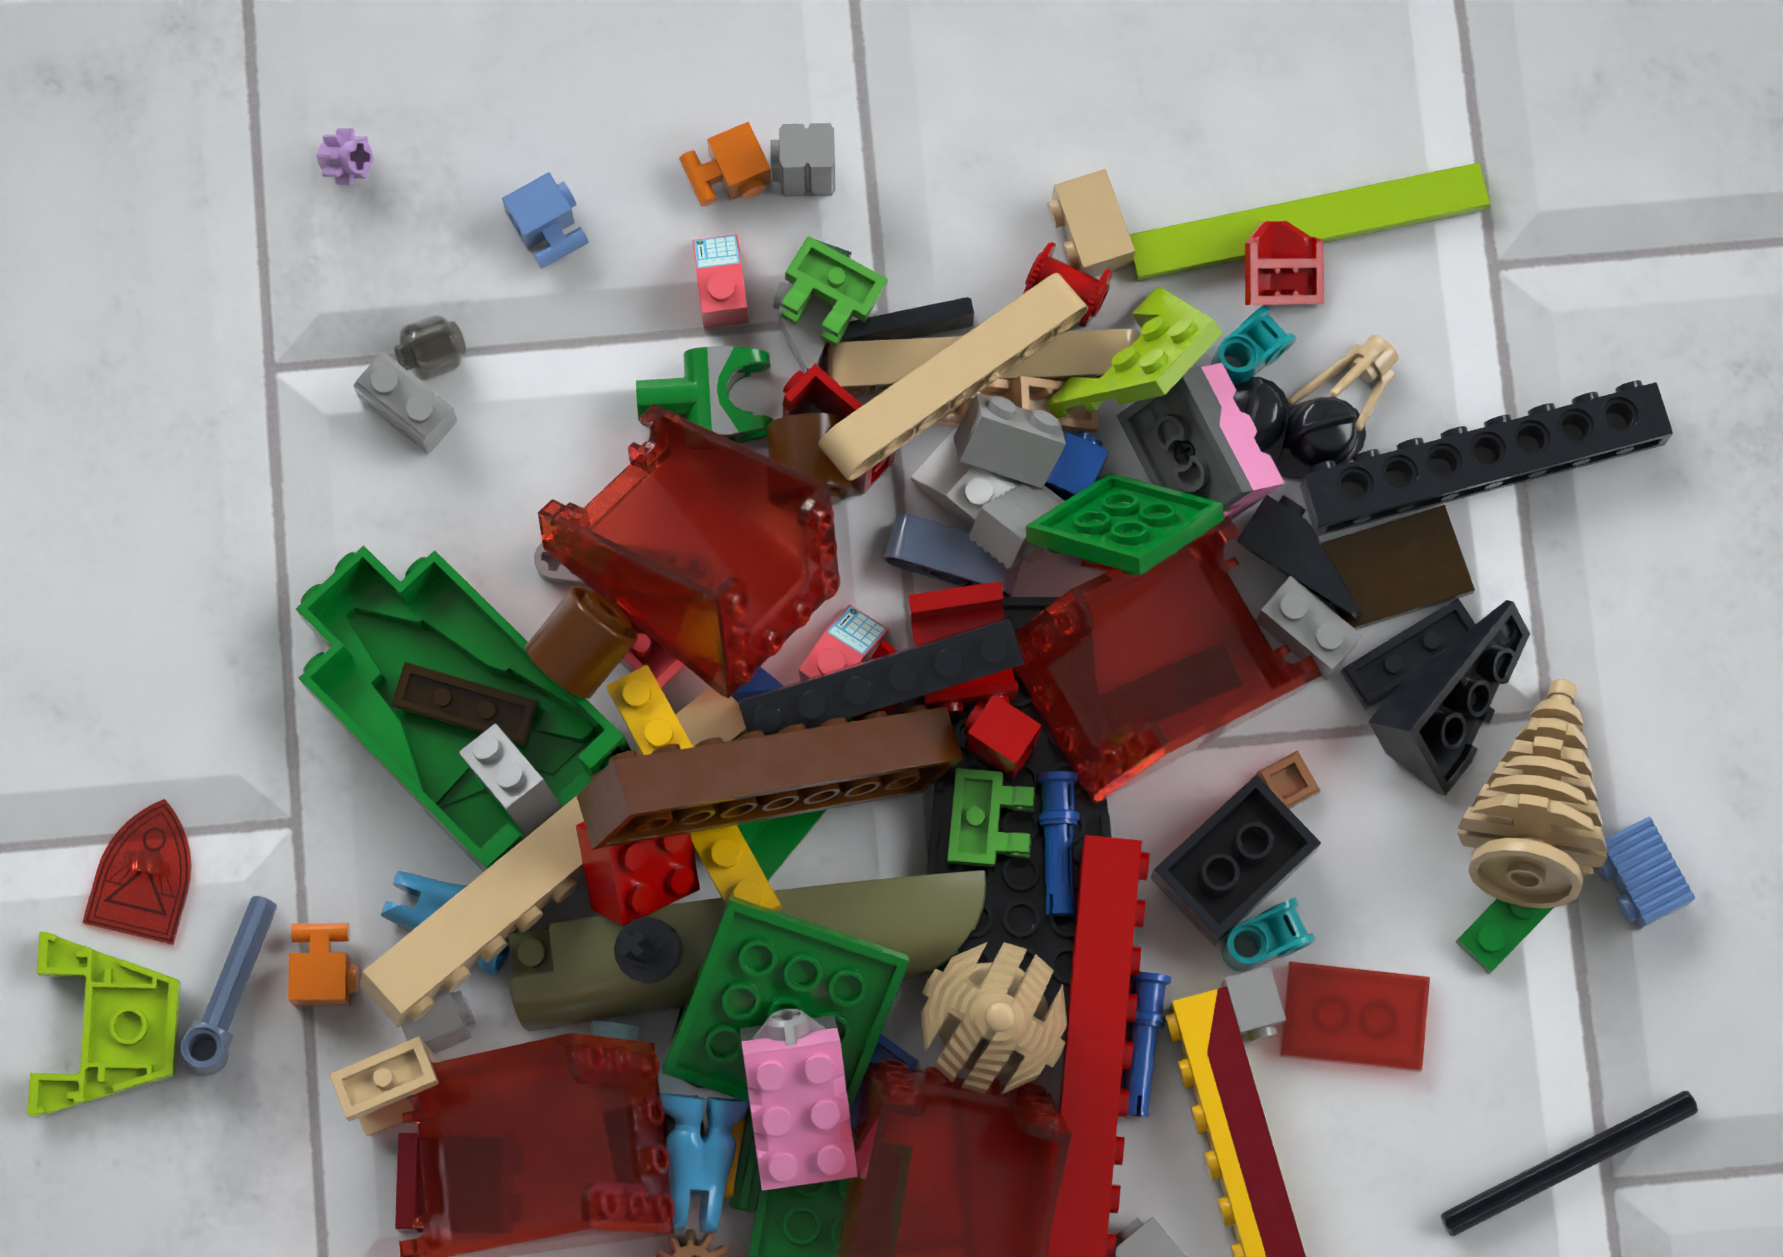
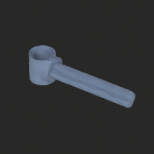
(229, 988)

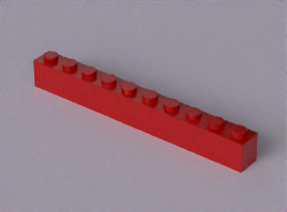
(1096, 1043)

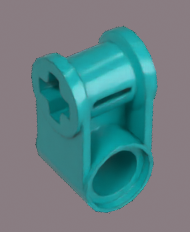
(1255, 343)
(1275, 934)

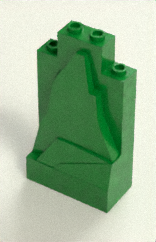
(449, 628)

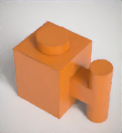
(734, 162)
(321, 975)

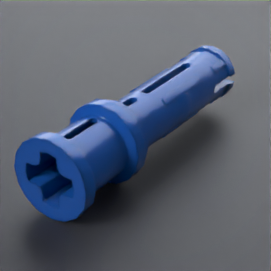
(1058, 820)
(1143, 1033)

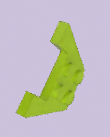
(1169, 346)
(126, 1027)

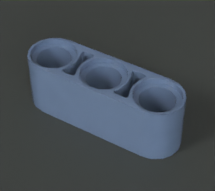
(944, 554)

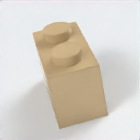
(1091, 224)

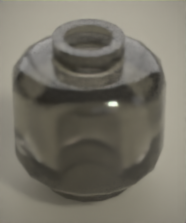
(430, 347)

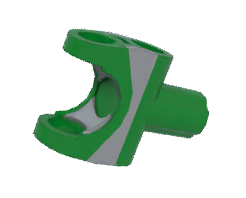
(705, 391)

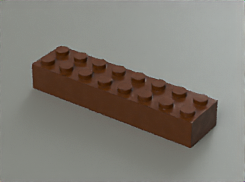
(767, 775)

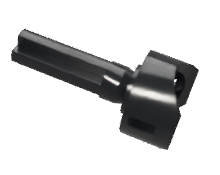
(648, 950)

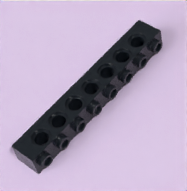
(1637, 403)

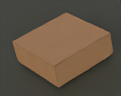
(1290, 780)

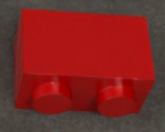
(1001, 736)

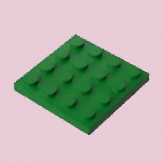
(776, 963)

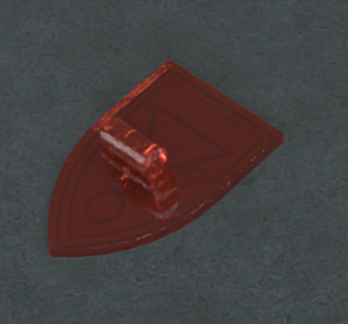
(143, 877)

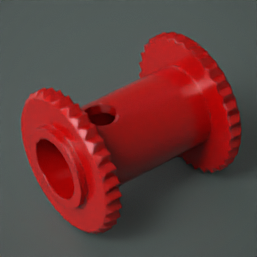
(1088, 288)

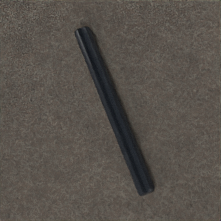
(1569, 1163)

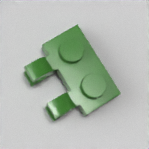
(834, 279)
(976, 818)

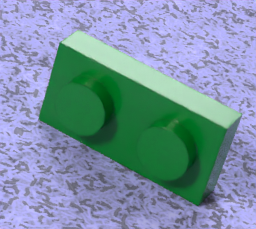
(1499, 932)

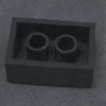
(1235, 860)

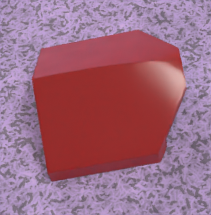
(1283, 266)

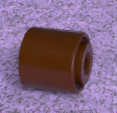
(795, 442)
(582, 642)

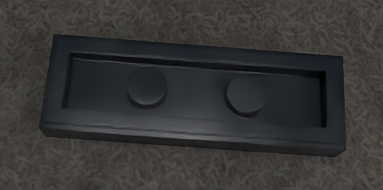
(913, 322)
(1393, 662)

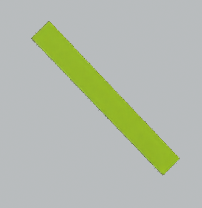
(1323, 216)

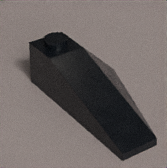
(1439, 708)

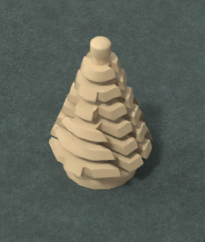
(1538, 812)
(994, 1018)

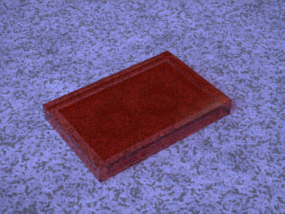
(1355, 1016)

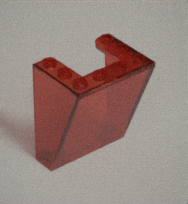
(703, 548)
(1150, 664)
(542, 1149)
(952, 1167)

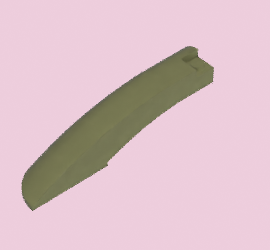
(573, 978)

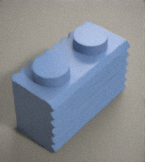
(1644, 874)

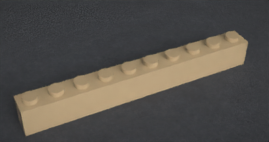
(508, 894)

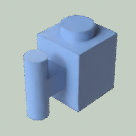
(540, 214)

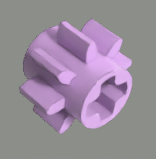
(345, 156)

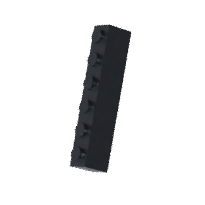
(886, 679)

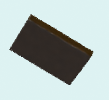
(1401, 566)

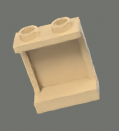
(379, 1084)

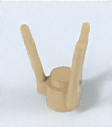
(1368, 362)

